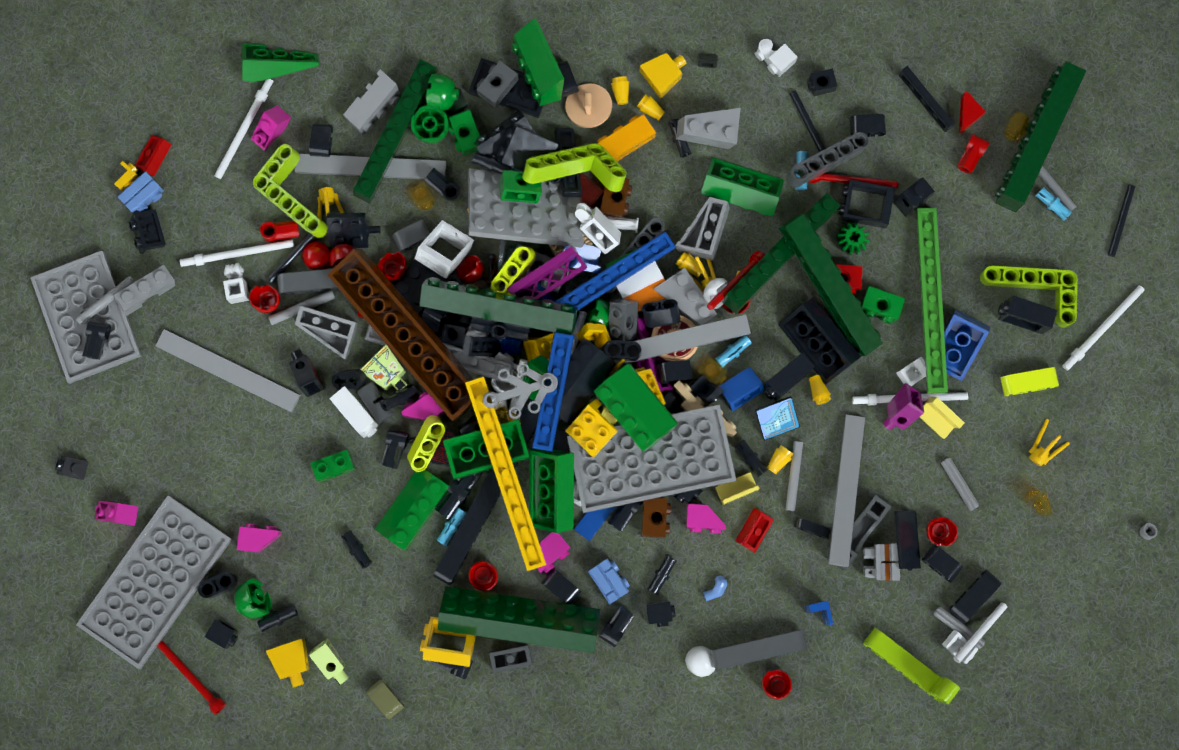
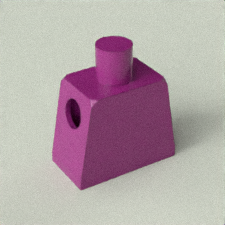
(904, 408)

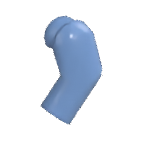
(718, 590)

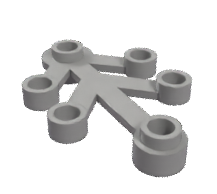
(523, 390)

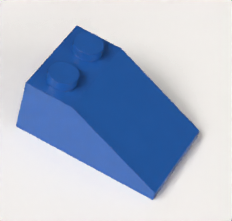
(962, 342)

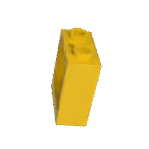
(445, 655)

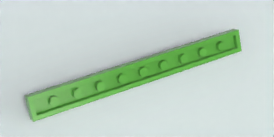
(931, 301)

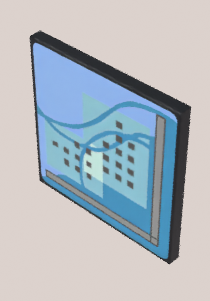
(777, 418)

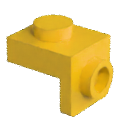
(128, 177)
(596, 333)

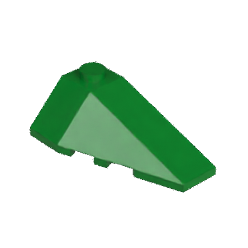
(264, 64)

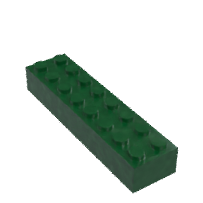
(1039, 136)
(519, 619)

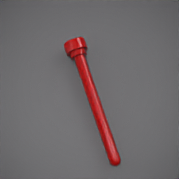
(845, 179)
(754, 259)
(215, 704)

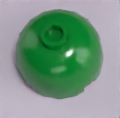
(442, 91)
(430, 124)
(598, 313)
(251, 599)

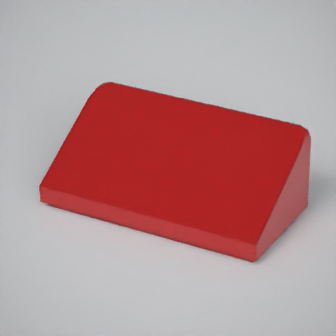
(153, 155)
(754, 530)

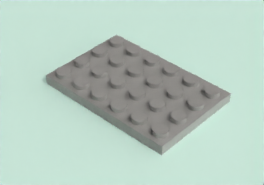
(547, 222)
(65, 295)

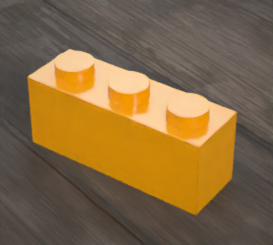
(628, 138)

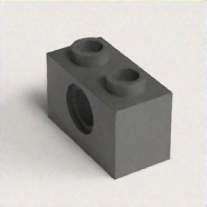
(493, 94)
(623, 319)
(511, 659)

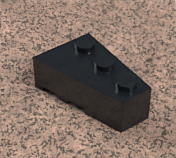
(490, 143)

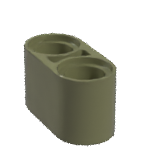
(385, 699)

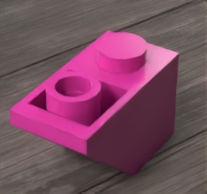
(270, 127)
(422, 408)
(116, 513)
(702, 517)
(255, 539)
(553, 548)

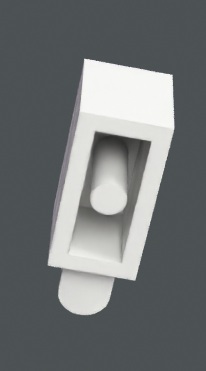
(598, 227)

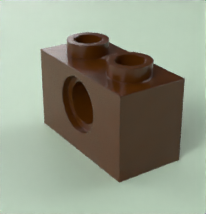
(616, 208)
(652, 529)

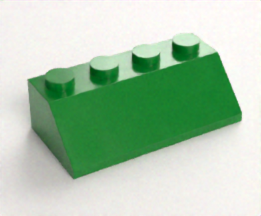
(538, 63)
(742, 186)
(636, 407)
(469, 454)
(552, 490)
(412, 509)

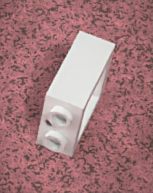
(435, 260)
(354, 412)

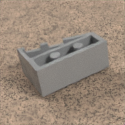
(373, 103)
(710, 128)
(706, 230)
(689, 297)
(328, 329)

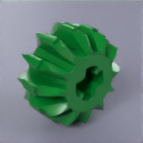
(845, 240)

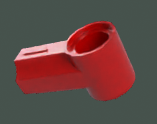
(972, 154)
(282, 230)

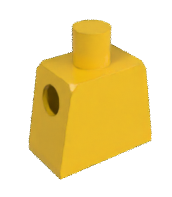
(662, 72)
(290, 661)

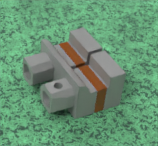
(879, 570)

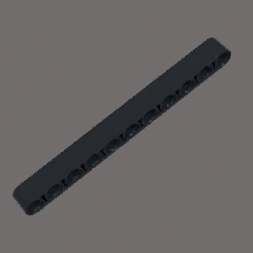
(479, 511)

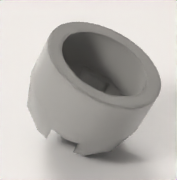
(1151, 534)

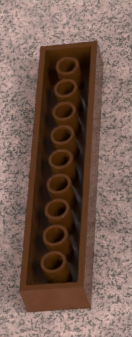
(404, 332)

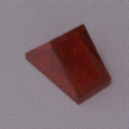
(591, 192)

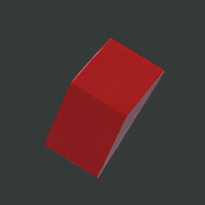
(969, 112)

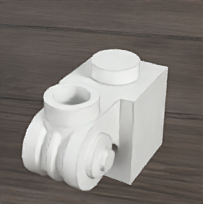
(777, 61)
(236, 287)

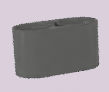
(411, 236)

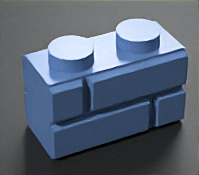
(141, 193)
(608, 580)

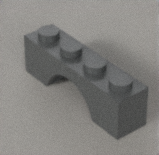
(865, 523)

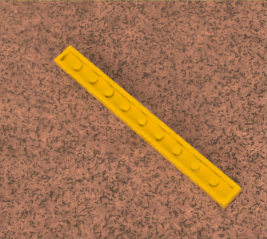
(506, 475)

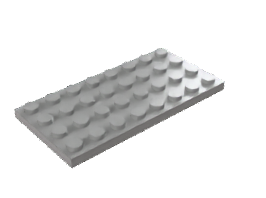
(684, 460)
(154, 582)

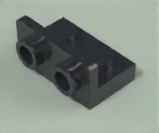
(146, 230)

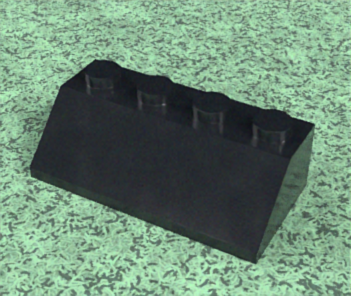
(819, 340)
(585, 373)

